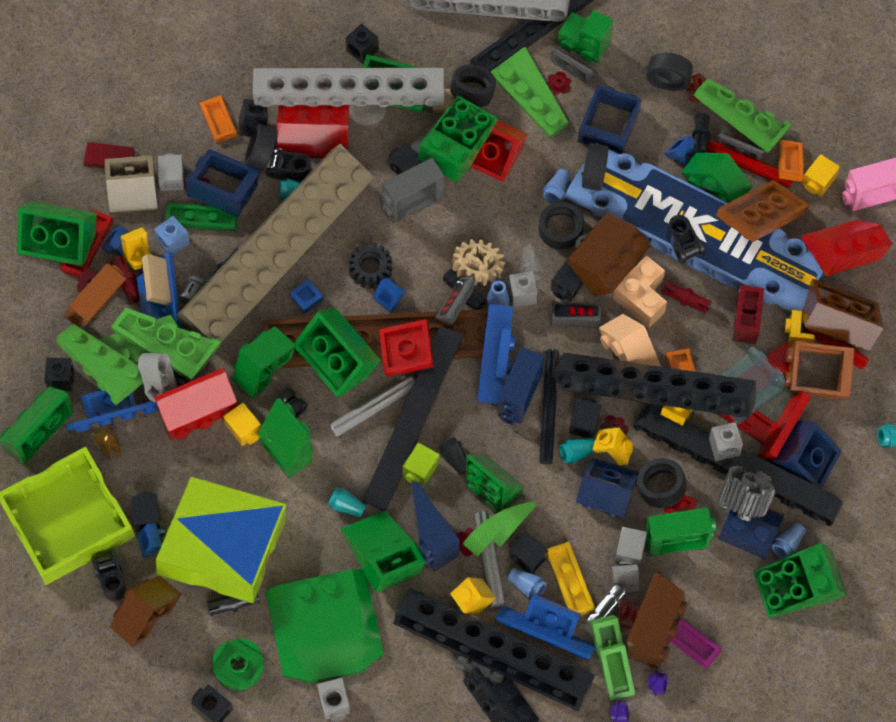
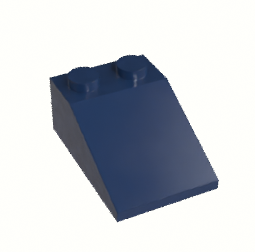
(435, 537)

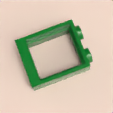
(679, 531)

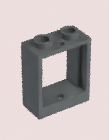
(412, 190)

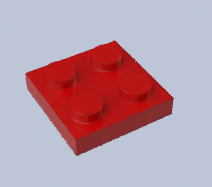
(406, 348)

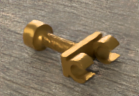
(107, 440)

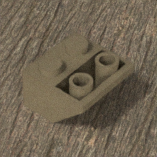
(131, 184)

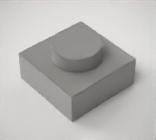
(626, 577)

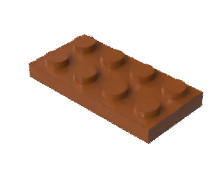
(762, 210)

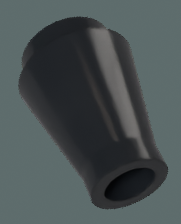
(454, 454)

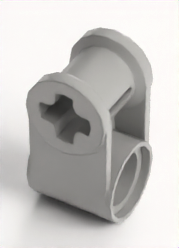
(156, 373)

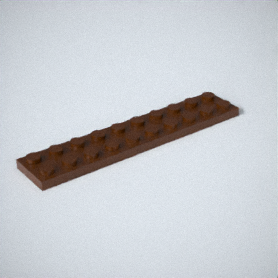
(469, 323)

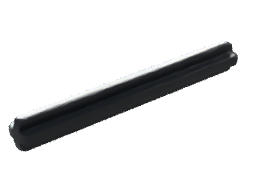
(549, 408)

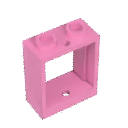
(870, 185)

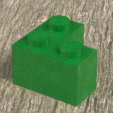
(586, 36)
(718, 174)
(261, 359)

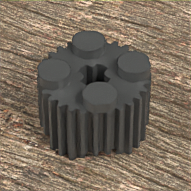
(746, 493)

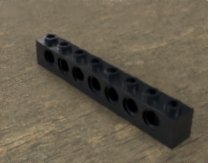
(656, 385)
(494, 649)

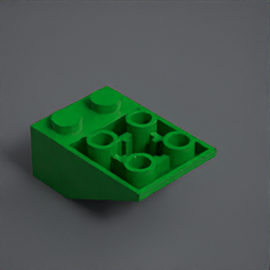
(457, 138)
(286, 439)
(491, 482)
(383, 551)
(800, 581)

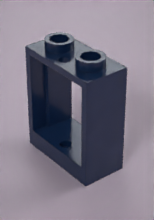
(608, 95)
(217, 197)
(520, 386)

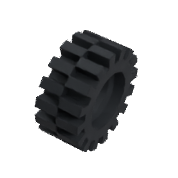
(363, 254)

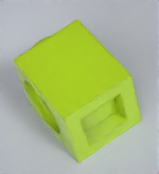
(421, 464)

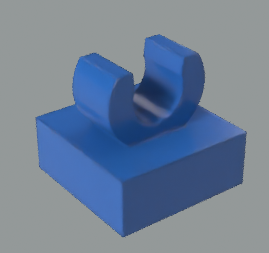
(680, 148)
(114, 242)
(388, 294)
(150, 539)

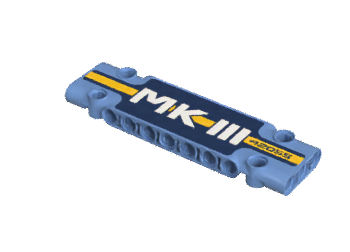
(652, 197)

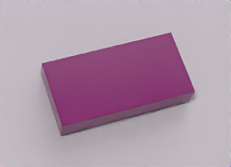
(695, 644)

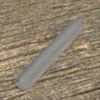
(372, 406)
(491, 566)

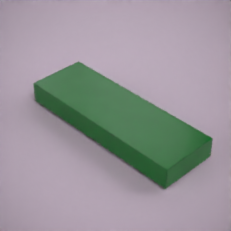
(201, 217)

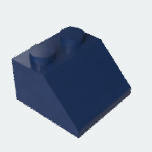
(808, 453)
(607, 487)
(753, 535)

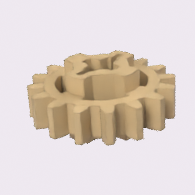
(478, 262)

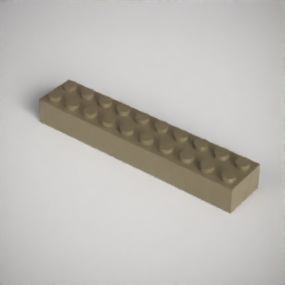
(275, 245)

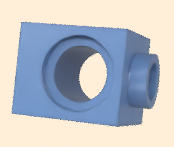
(172, 236)

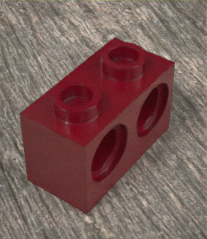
(748, 314)

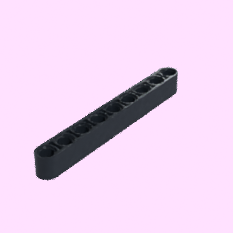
(694, 441)

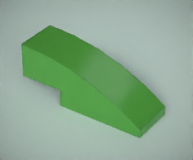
(498, 527)
(612, 657)

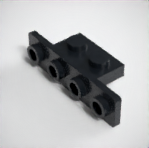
(501, 701)

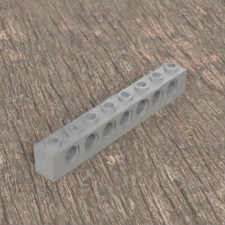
(340, 78)

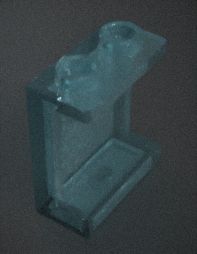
(756, 367)

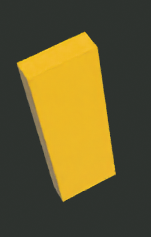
(570, 579)

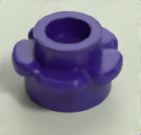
(658, 683)
(620, 712)

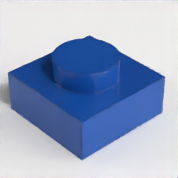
(306, 296)

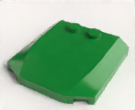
(325, 626)

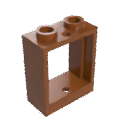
(95, 296)
(844, 374)

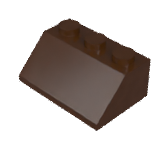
(608, 254)
(842, 315)
(656, 622)

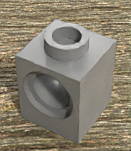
(171, 172)
(522, 289)
(725, 441)
(630, 547)
(331, 689)

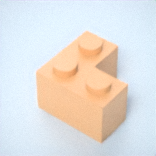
(638, 294)
(628, 341)

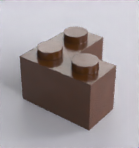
(143, 608)

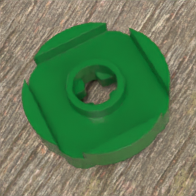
(236, 650)

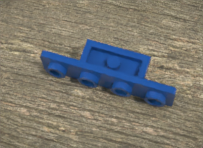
(158, 310)
(495, 353)
(102, 410)
(549, 623)

